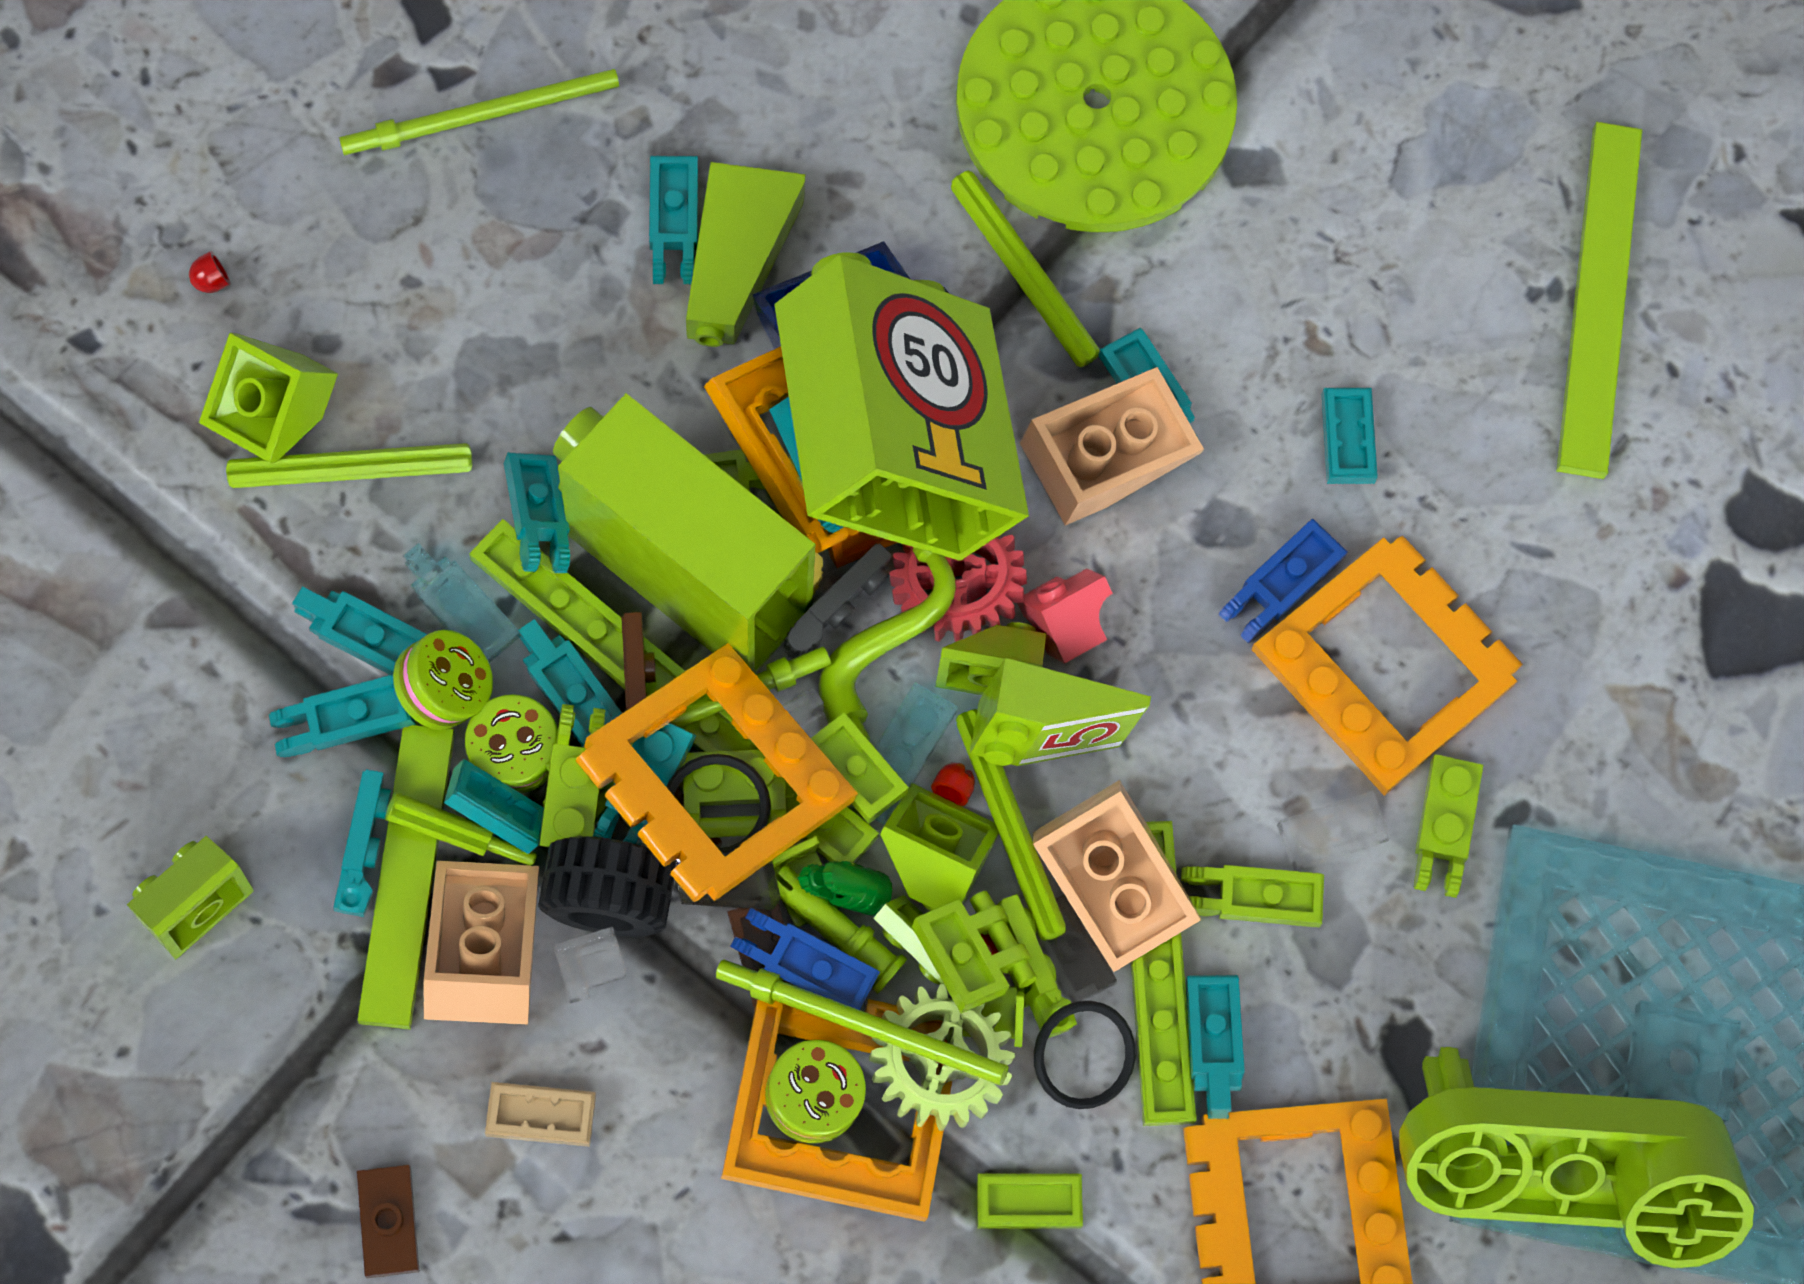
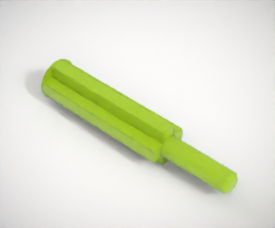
(451, 829)

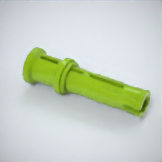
(840, 929)

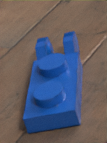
(1286, 577)
(810, 962)

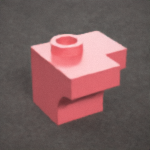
(1068, 613)

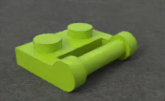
(728, 786)

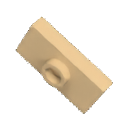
(540, 1114)

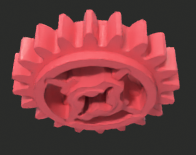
(1002, 577)

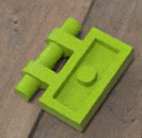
(962, 956)

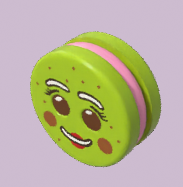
(443, 679)
(512, 741)
(815, 1091)

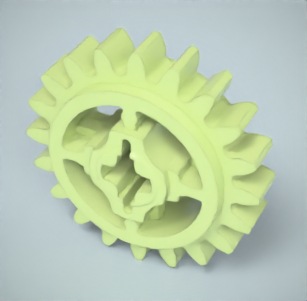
(928, 1097)

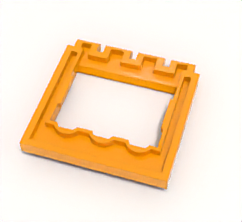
(740, 399)
(1342, 706)
(670, 828)
(815, 1169)
(1369, 1177)

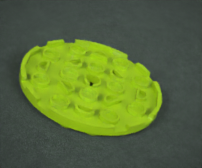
(1086, 165)

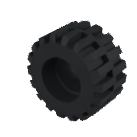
(606, 885)

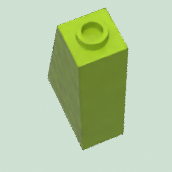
(738, 242)

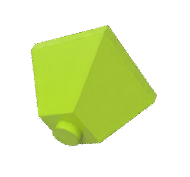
(266, 396)
(975, 659)
(937, 847)

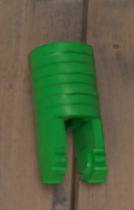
(848, 886)

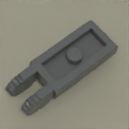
(836, 604)

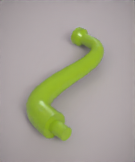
(851, 657)

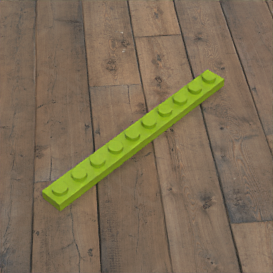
(598, 635)

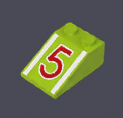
(1050, 715)

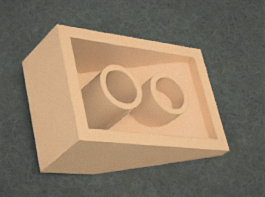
(1109, 444)
(1115, 876)
(481, 942)

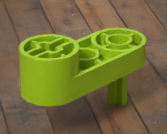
(1577, 1160)

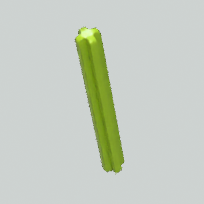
(1025, 268)
(350, 465)
(1015, 837)

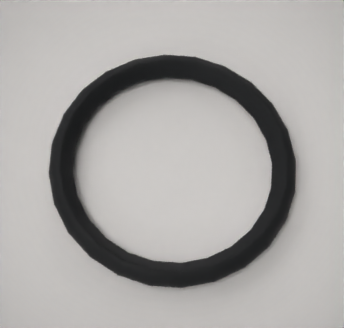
(749, 771)
(1118, 1085)

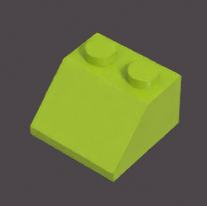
(190, 895)

